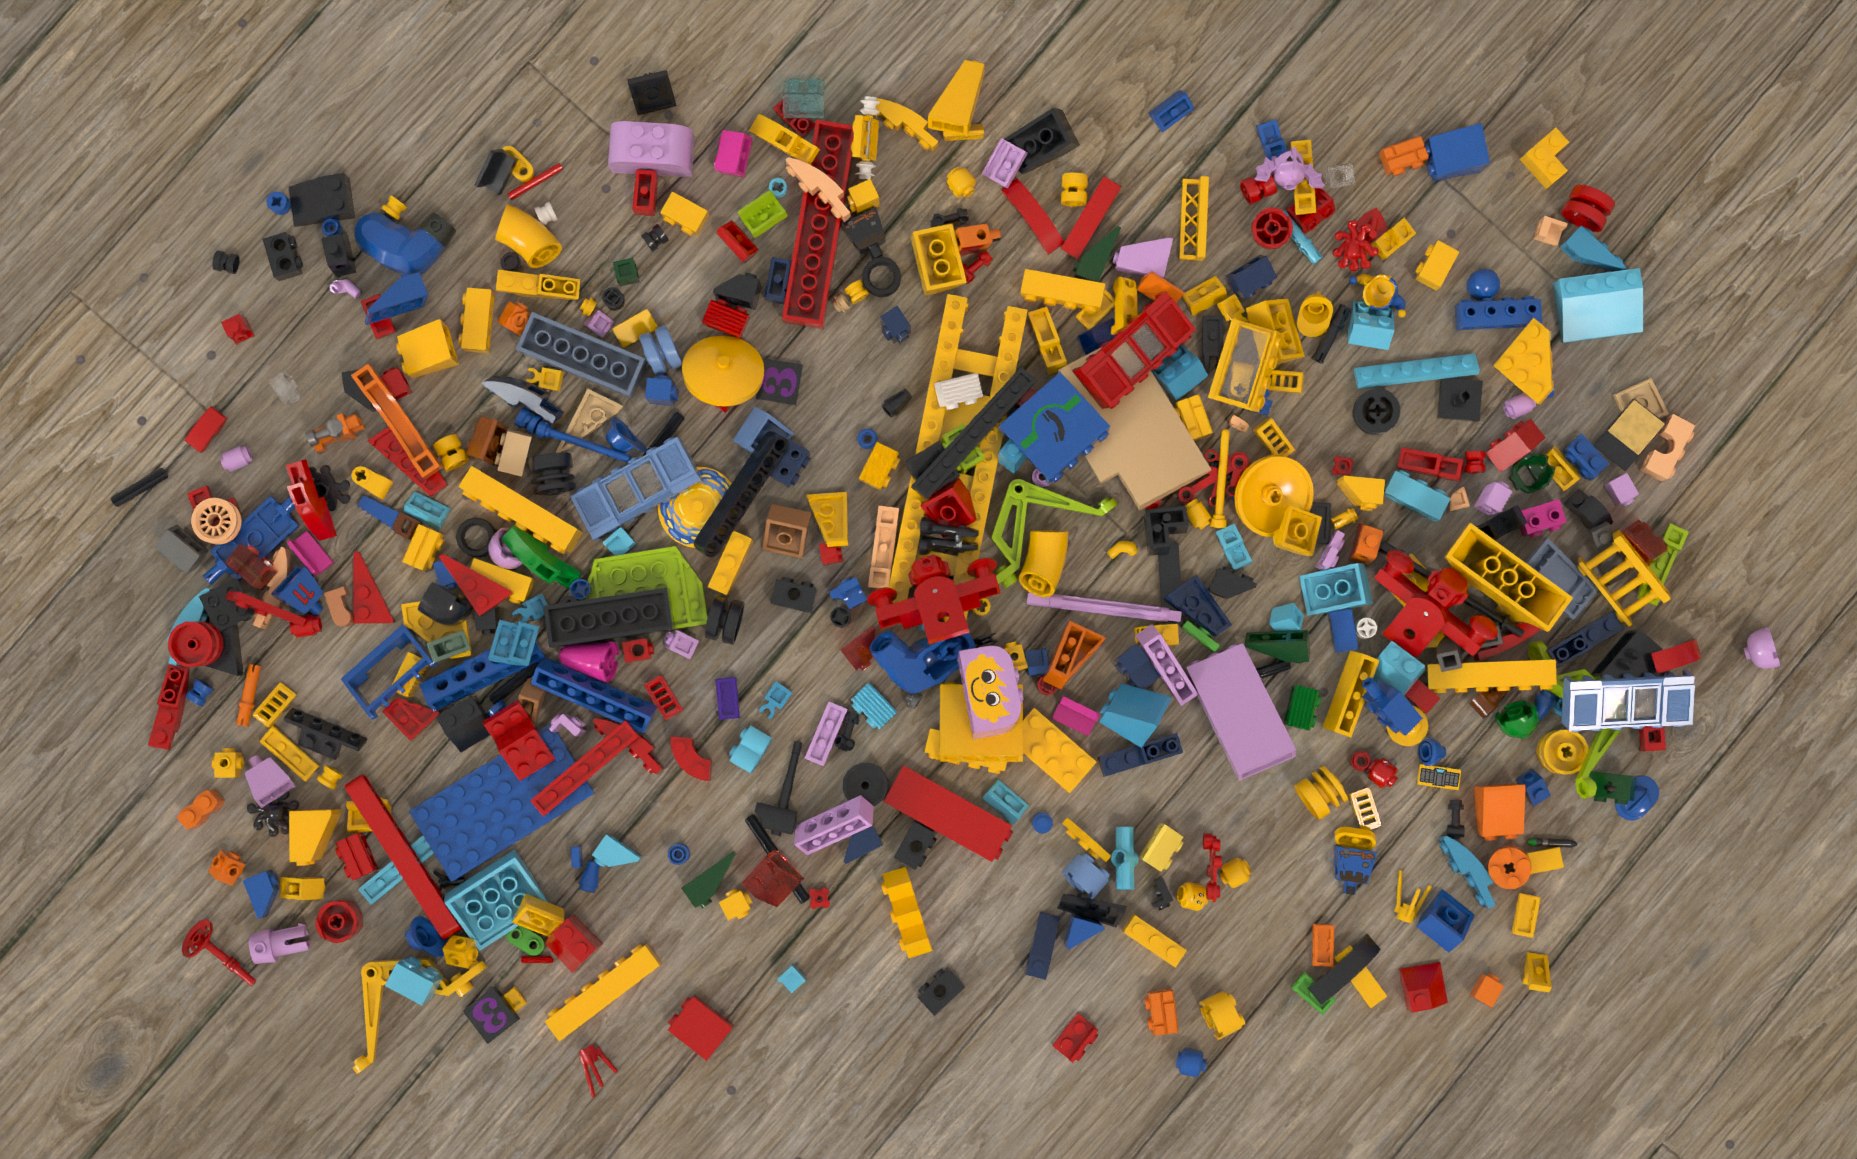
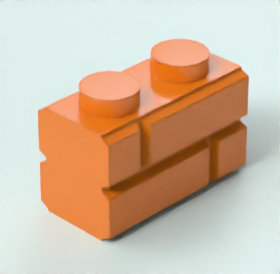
(1403, 156)
(1162, 1012)

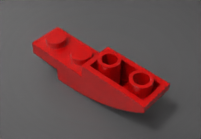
(307, 502)
(171, 707)
(639, 748)

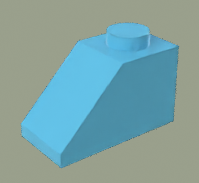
(613, 853)

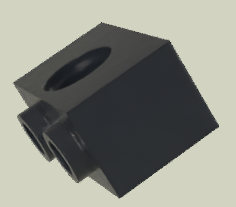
(803, 603)
(906, 855)
(935, 1002)

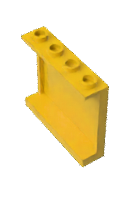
(957, 738)

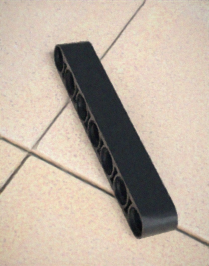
(741, 494)

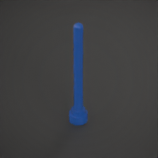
(545, 430)

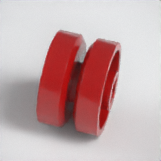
(1588, 208)
(195, 643)

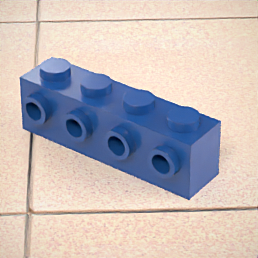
(1497, 314)

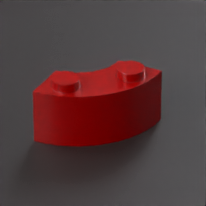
(689, 758)

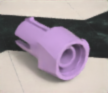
(269, 944)

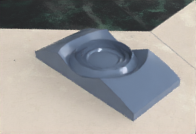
(1565, 574)

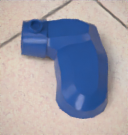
(921, 663)

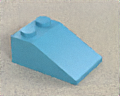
(1336, 589)

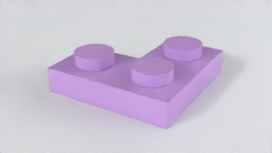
(1329, 556)

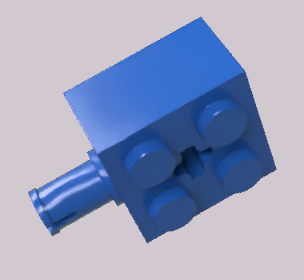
(1390, 706)

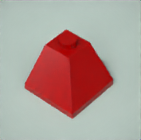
(951, 505)
(1423, 987)

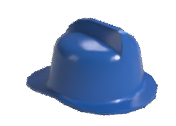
(622, 438)
(1645, 798)
(424, 937)

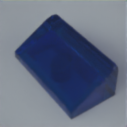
(1095, 337)

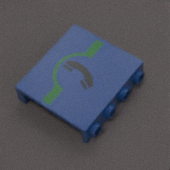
(1055, 428)

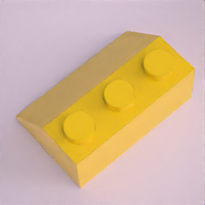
(938, 259)
(1278, 317)

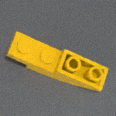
(898, 116)
(783, 139)
(538, 285)

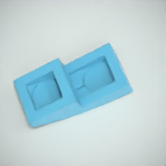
(1233, 547)

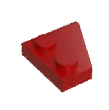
(409, 717)

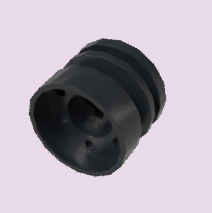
(552, 474)

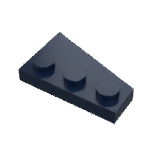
(1199, 605)

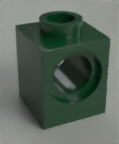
(626, 272)

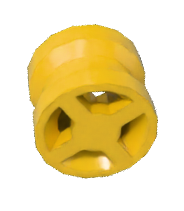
(394, 207)
(856, 292)
(330, 777)

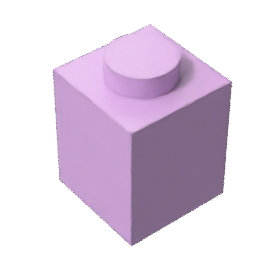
(1621, 490)

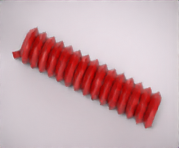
(537, 959)

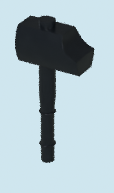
(779, 818)

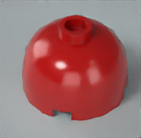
(1271, 228)

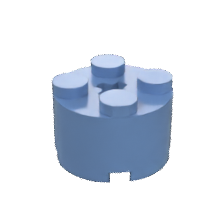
(1085, 875)

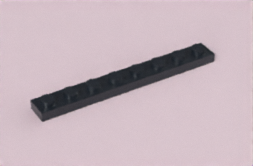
(973, 434)

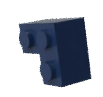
(1136, 667)

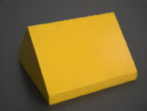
(538, 915)

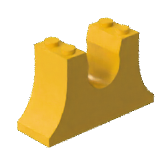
(1507, 580)

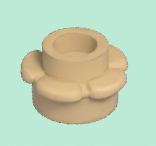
(841, 303)

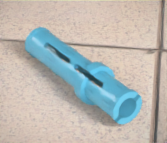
(1305, 245)

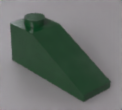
(1095, 259)
(1283, 645)
(706, 884)

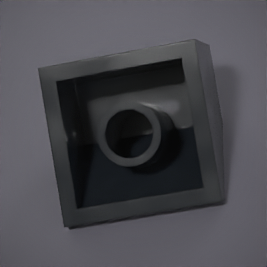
(740, 291)
(464, 723)

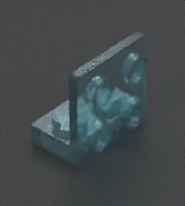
(803, 98)

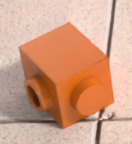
(1487, 989)

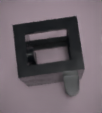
(1629, 656)

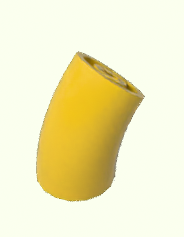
(527, 237)
(1044, 562)

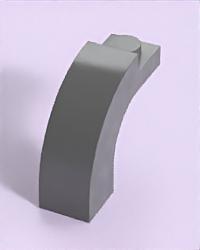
(1451, 654)

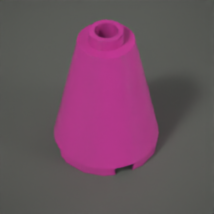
(592, 659)

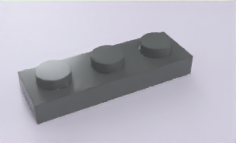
(1602, 539)

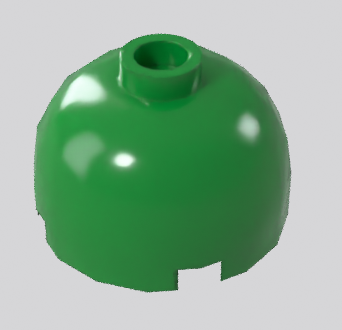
(1518, 719)

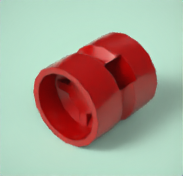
(1255, 190)

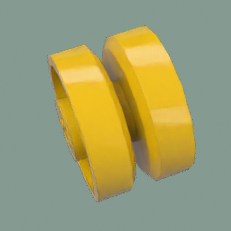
(1553, 759)

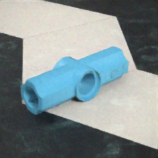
(1124, 858)

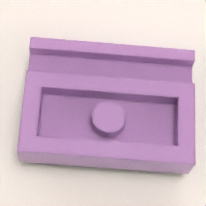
(1004, 163)

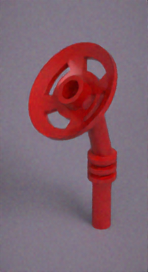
(203, 942)

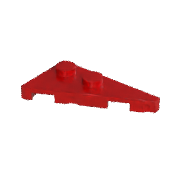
(478, 589)
(367, 601)
(263, 608)

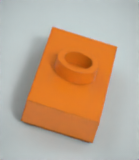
(1323, 945)

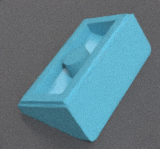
(426, 510)
(1005, 801)

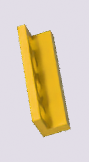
(1201, 225)

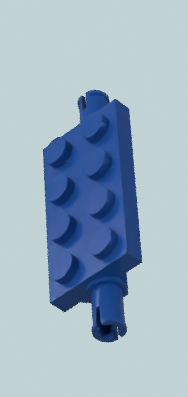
(263, 529)

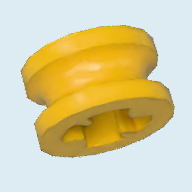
(986, 609)

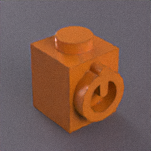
(514, 317)

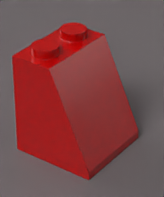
(573, 943)

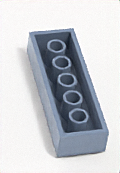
(582, 355)

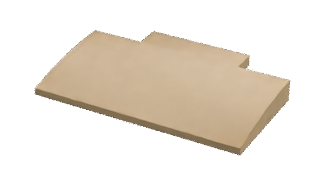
(1144, 443)

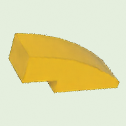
(1047, 340)

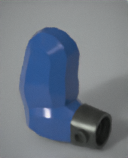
(398, 246)

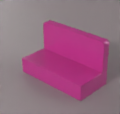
(311, 553)
(1075, 716)

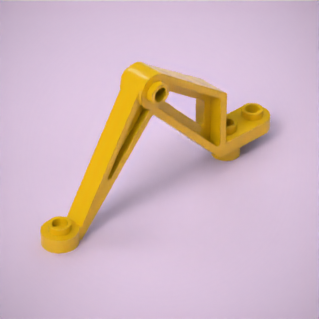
(373, 994)

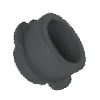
(913, 699)

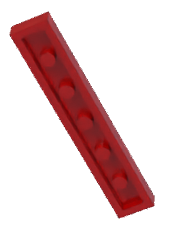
(585, 768)

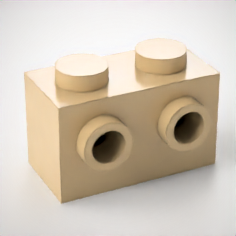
(514, 452)

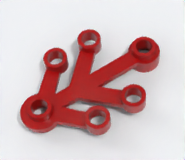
(1231, 466)
(1213, 845)

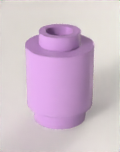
(1519, 406)
(236, 458)

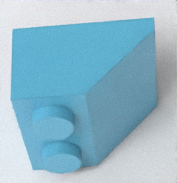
(1398, 668)

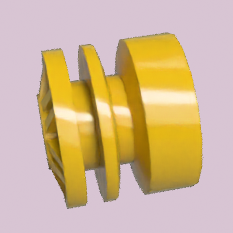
(1321, 792)

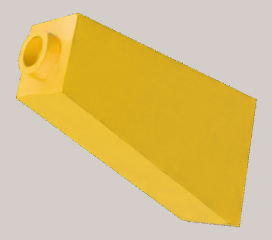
(958, 101)

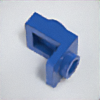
(1534, 787)

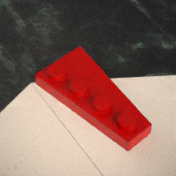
(392, 449)

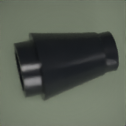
(896, 403)

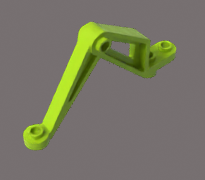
(1034, 495)
(1602, 740)

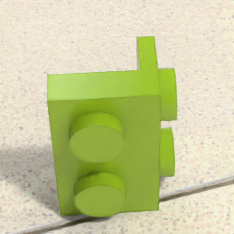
(762, 214)

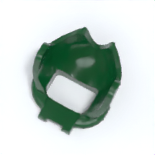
(1538, 468)

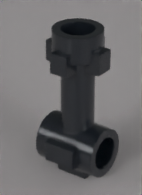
(939, 220)
(844, 741)
(1455, 830)

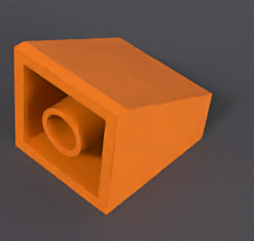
(1500, 810)

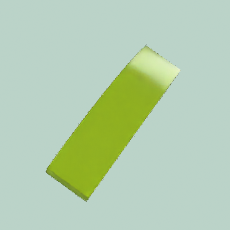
(1675, 539)

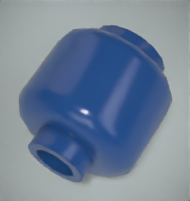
(1191, 1062)

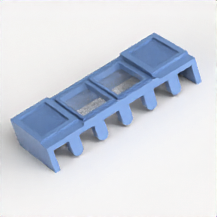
(636, 488)
(1628, 702)

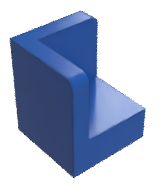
(1036, 661)

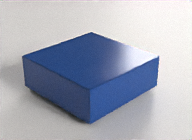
(576, 857)

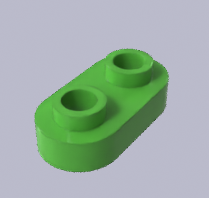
(524, 940)

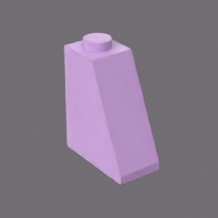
(1144, 257)

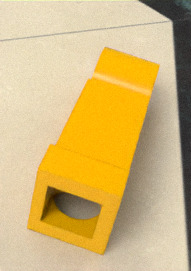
(1125, 302)

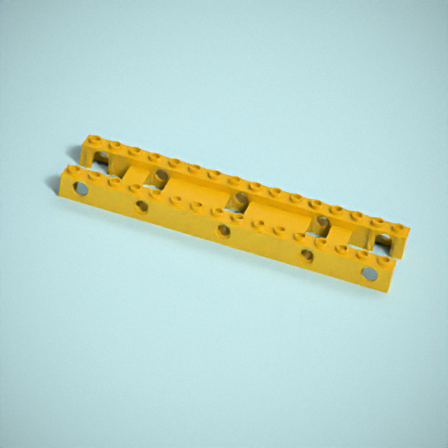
(939, 421)

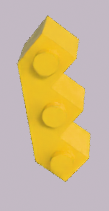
(906, 912)

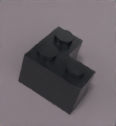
(1161, 523)

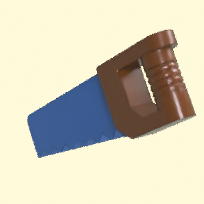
(389, 516)

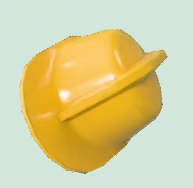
(1314, 315)

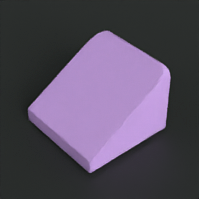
(598, 323)

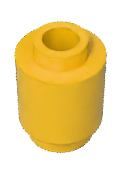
(1197, 514)

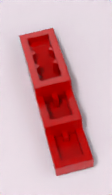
(1091, 217)
(1508, 641)

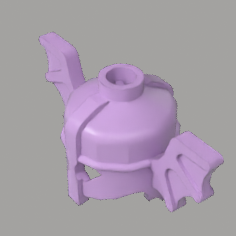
(1288, 173)

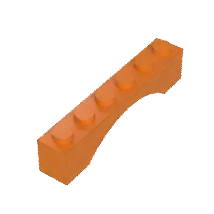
(397, 420)

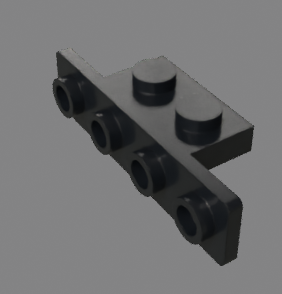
(323, 736)

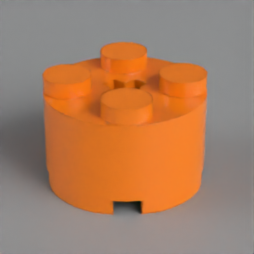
(1514, 878)

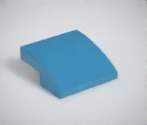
(513, 643)

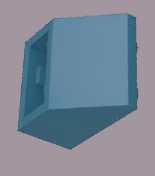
(1180, 373)

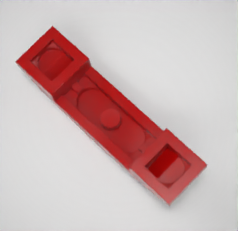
(1033, 215)
(1676, 656)

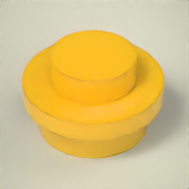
(588, 306)

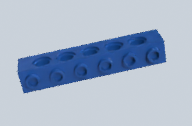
(474, 681)
(593, 694)

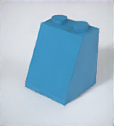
(1134, 712)

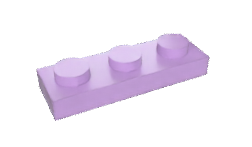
(826, 733)

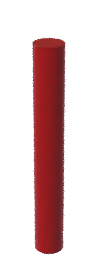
(535, 181)

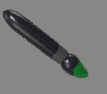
(1536, 842)

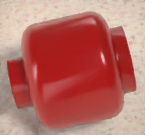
(1382, 773)

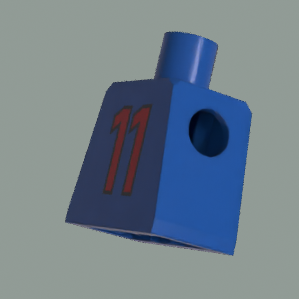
(299, 591)

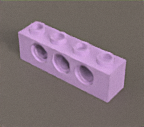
(1166, 665)
(833, 825)

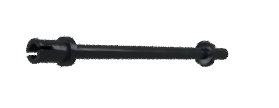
(1503, 622)

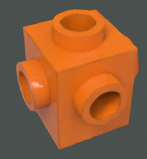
(227, 867)

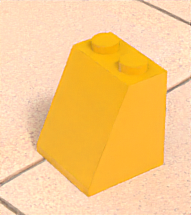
(427, 349)
(310, 834)

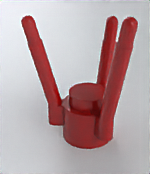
(588, 1057)

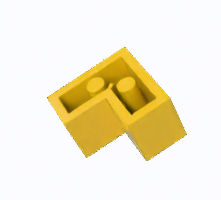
(1542, 160)

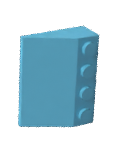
(1599, 305)
(491, 899)

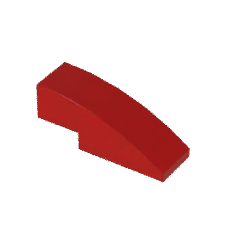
(1431, 464)

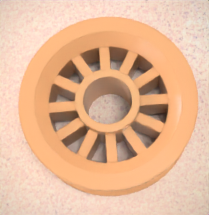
(223, 537)

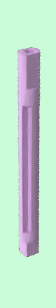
(1105, 607)

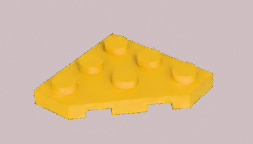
(1530, 362)
(431, 630)

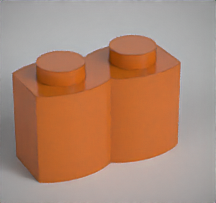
(203, 805)

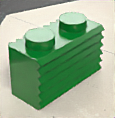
(1302, 708)

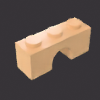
(1677, 433)

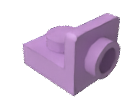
(680, 643)

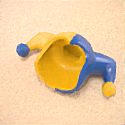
(1380, 292)

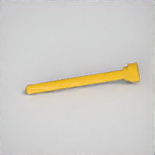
(1218, 519)

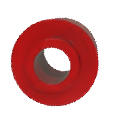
(311, 627)

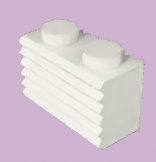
(958, 390)

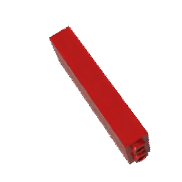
(948, 814)

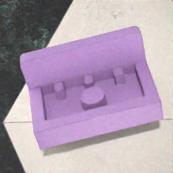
(573, 724)

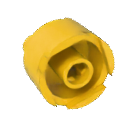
(1221, 1014)

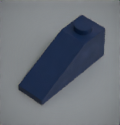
(1042, 946)

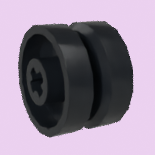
(721, 619)
(865, 772)

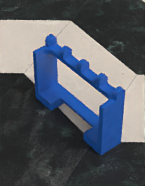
(359, 675)

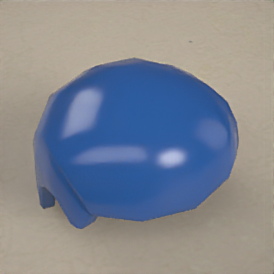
(1483, 284)

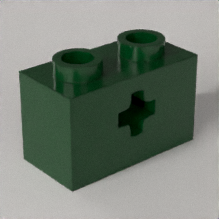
(1624, 785)

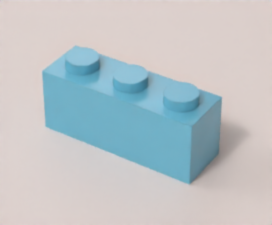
(1416, 495)

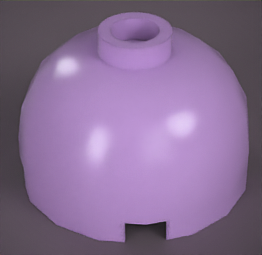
(501, 553)
(1762, 649)

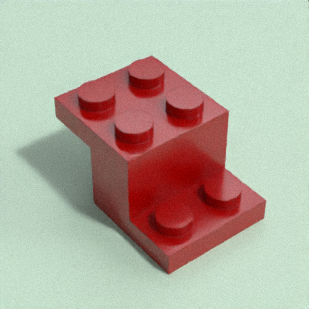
(518, 740)

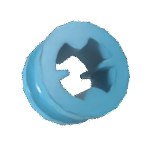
(779, 181)

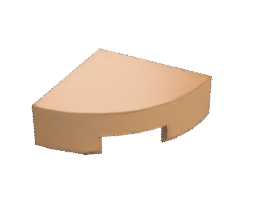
(1238, 424)
(1458, 500)

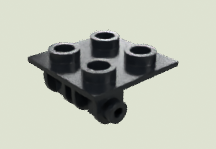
(222, 611)

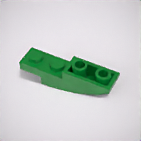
(536, 558)

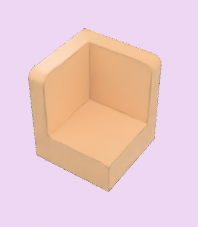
(1549, 230)

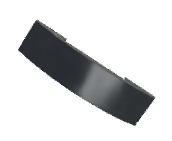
(1345, 969)

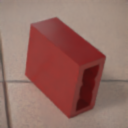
(699, 1026)

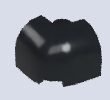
(444, 606)

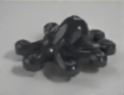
(328, 488)
(272, 813)

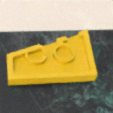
(831, 516)

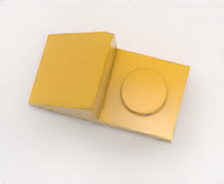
(1537, 972)

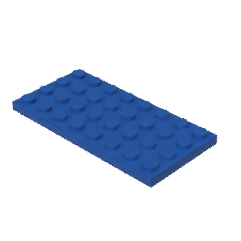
(491, 810)

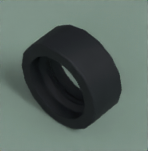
(879, 261)
(460, 536)

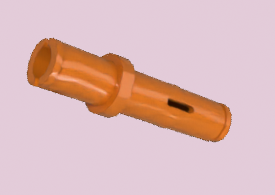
(246, 704)

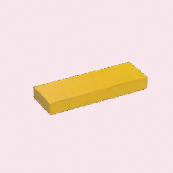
(289, 753)
(1364, 983)

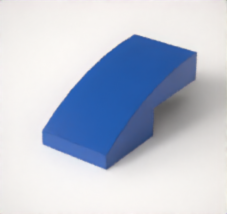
(1271, 139)

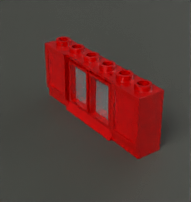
(1135, 351)

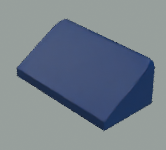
(1171, 110)
(1343, 630)

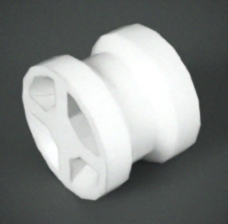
(546, 213)
(1369, 627)

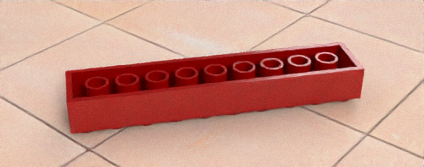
(818, 231)

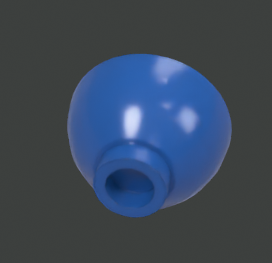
(1431, 751)

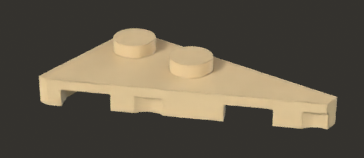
(590, 415)

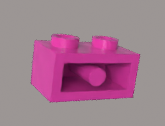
(733, 153)
(1543, 517)

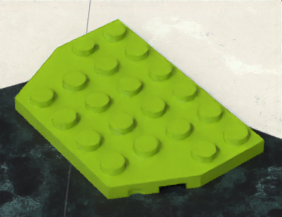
(652, 571)

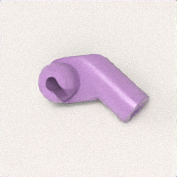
(343, 286)

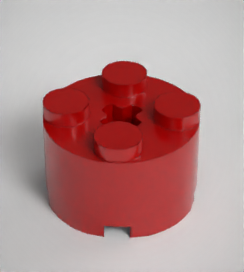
(351, 921)

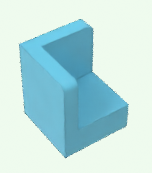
(619, 542)
(1286, 618)
(792, 978)

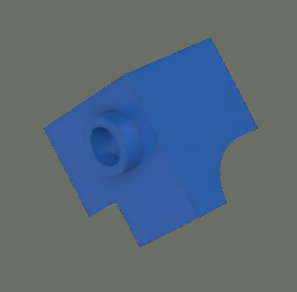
(849, 592)

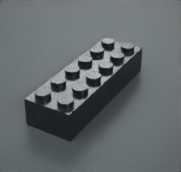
(609, 617)

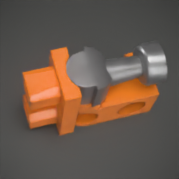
(335, 431)

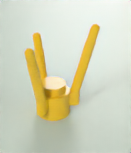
(1409, 912)

